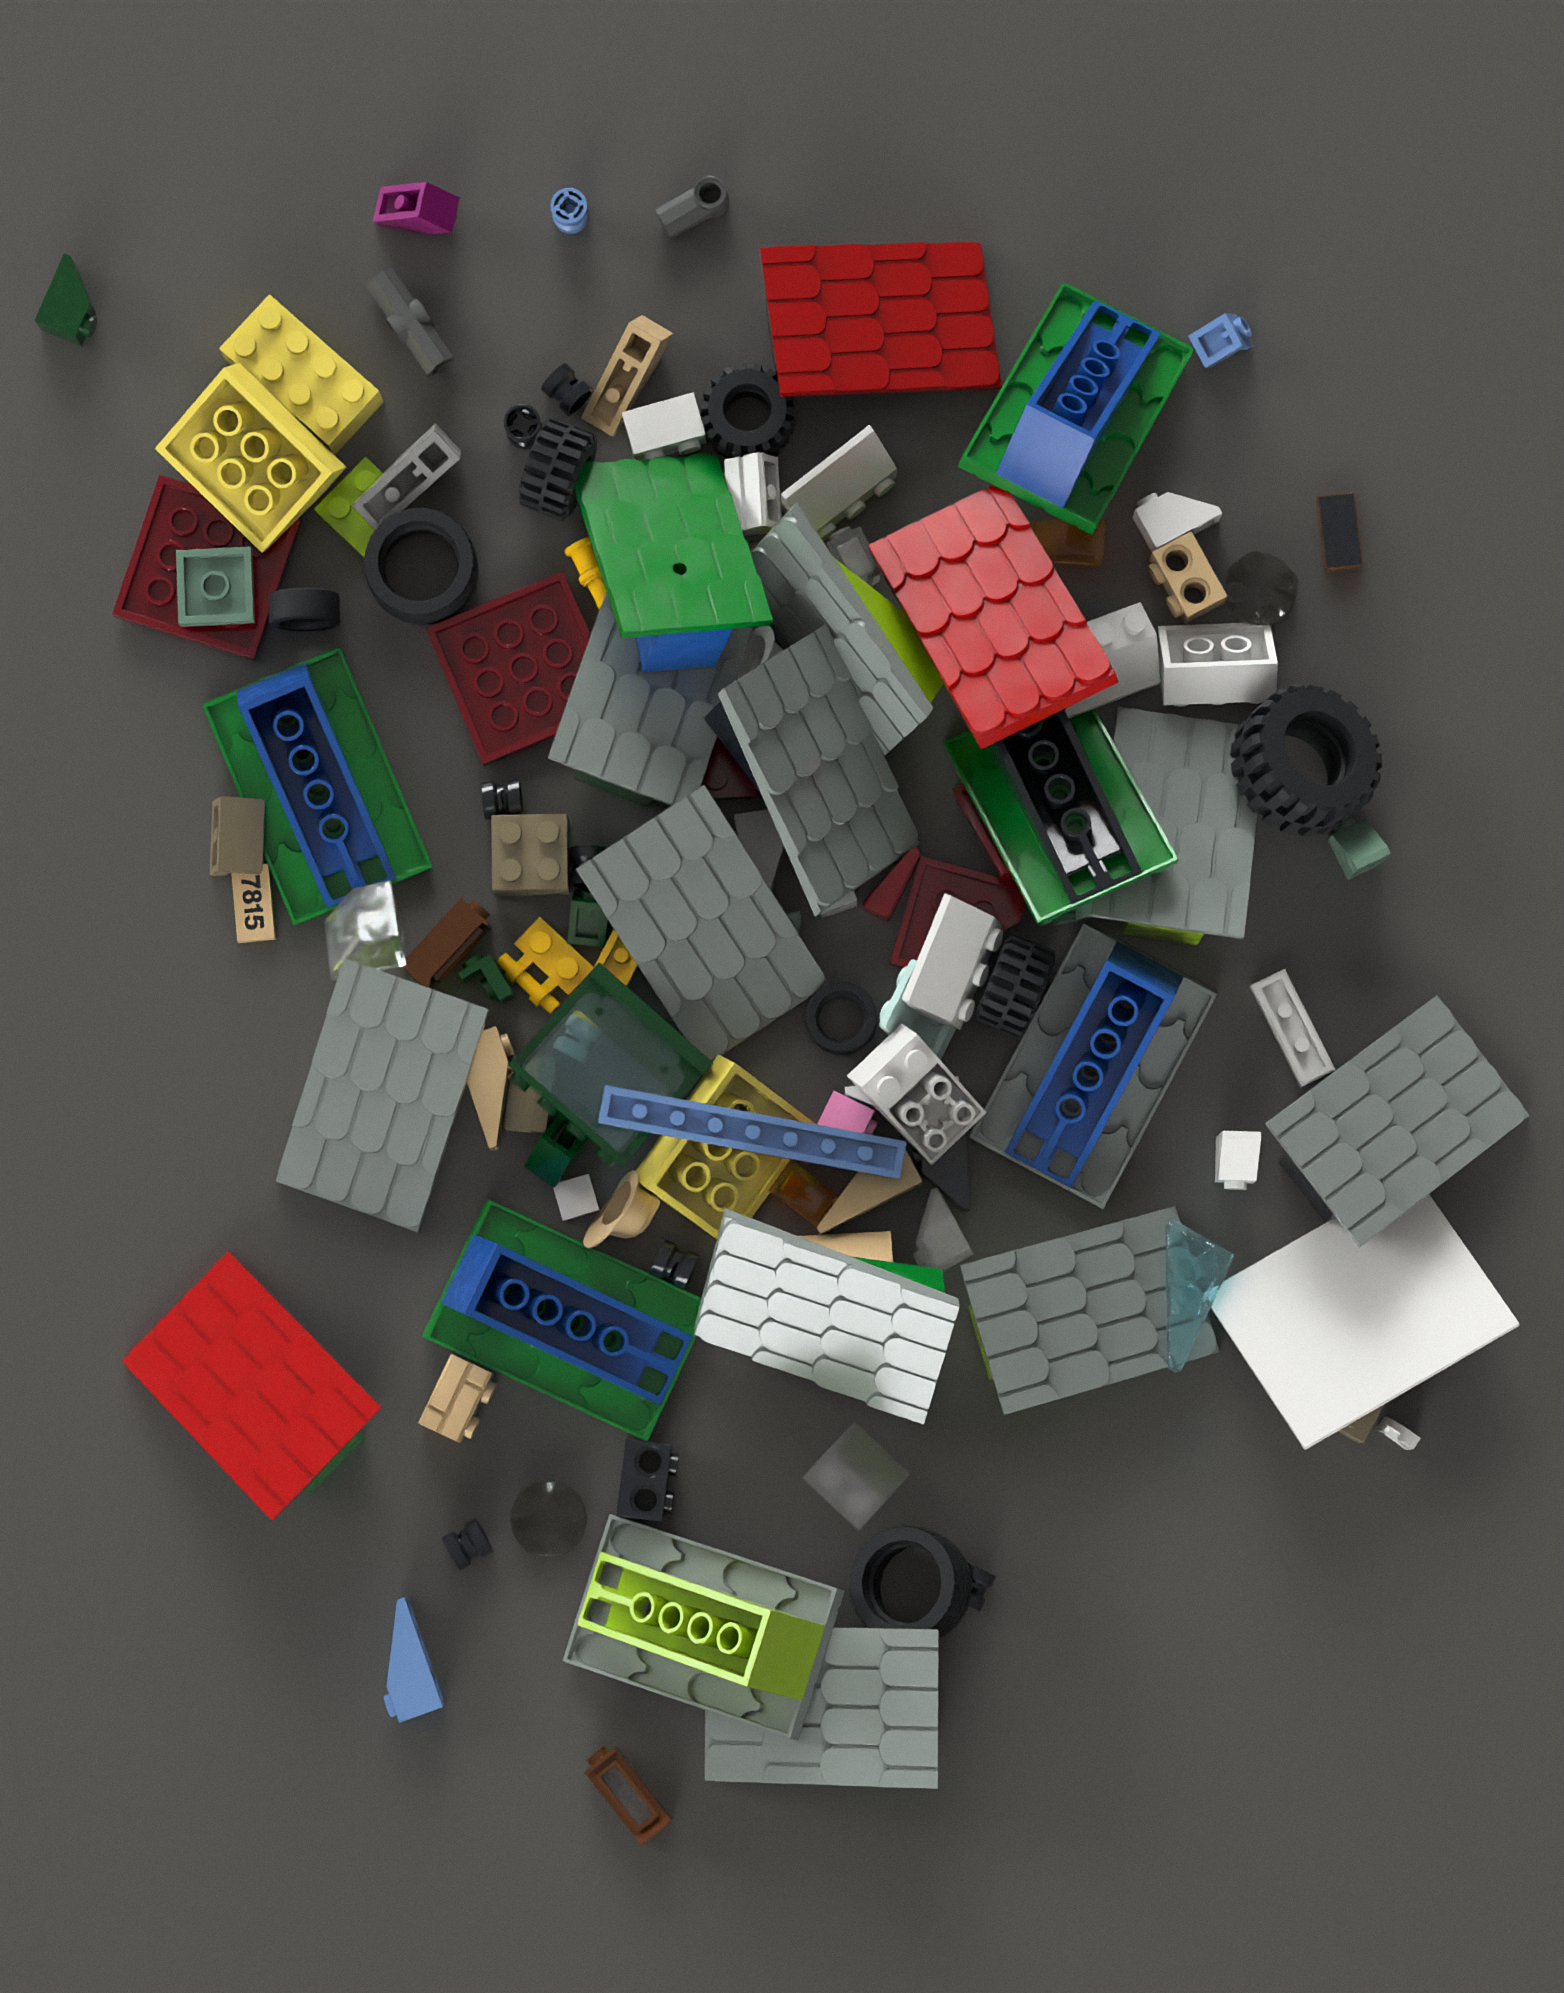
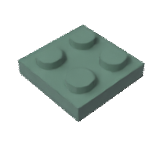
(215, 586)

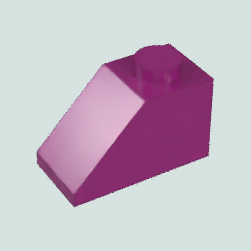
(417, 208)

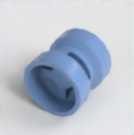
(571, 218)

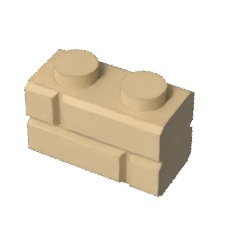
(457, 1399)

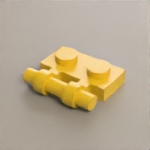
(553, 957)

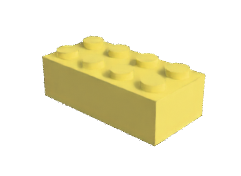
(303, 373)

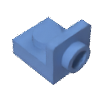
(1221, 339)

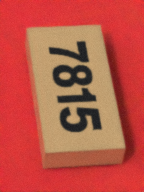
(254, 906)

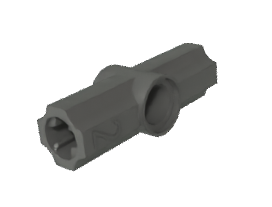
(410, 322)

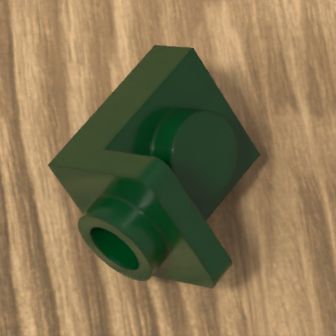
(586, 920)
(494, 980)

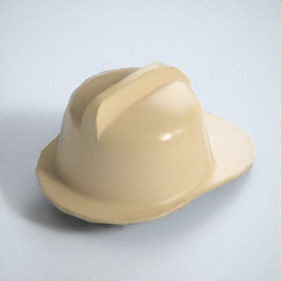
(624, 1214)

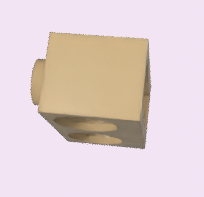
(1196, 575)

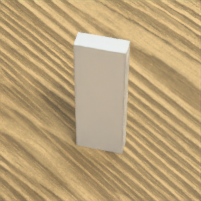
(1292, 1028)

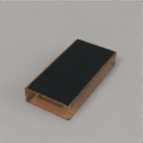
(1339, 532)

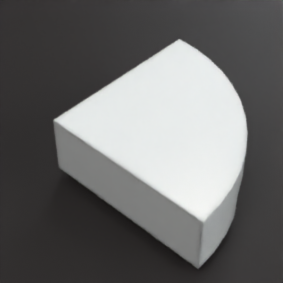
(1398, 1433)

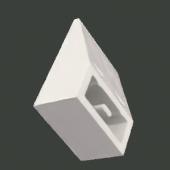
(916, 1093)

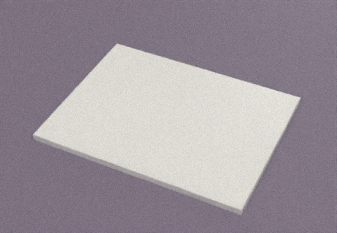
(1355, 1325)

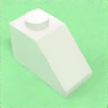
(1172, 516)
(1237, 1158)

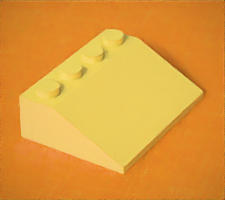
(249, 456)
(706, 1177)

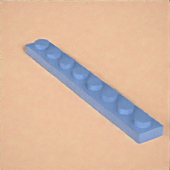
(752, 1132)

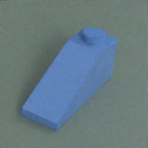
(411, 1676)

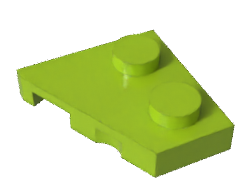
(337, 506)

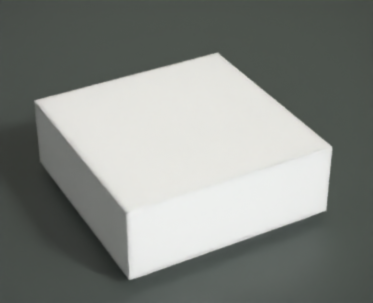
(576, 1197)

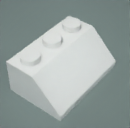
(842, 483)
(1132, 652)
(1216, 663)
(953, 962)

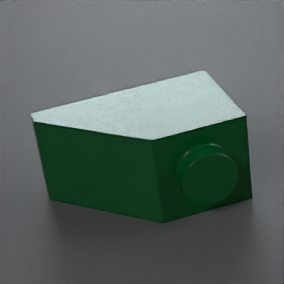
(67, 305)
(555, 1152)

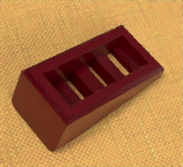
(887, 895)

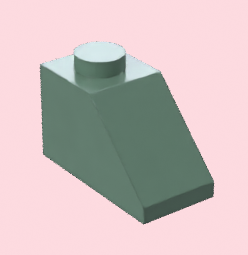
(1358, 847)

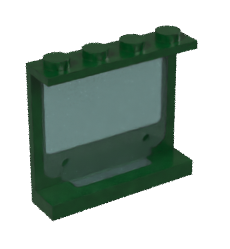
(603, 1040)

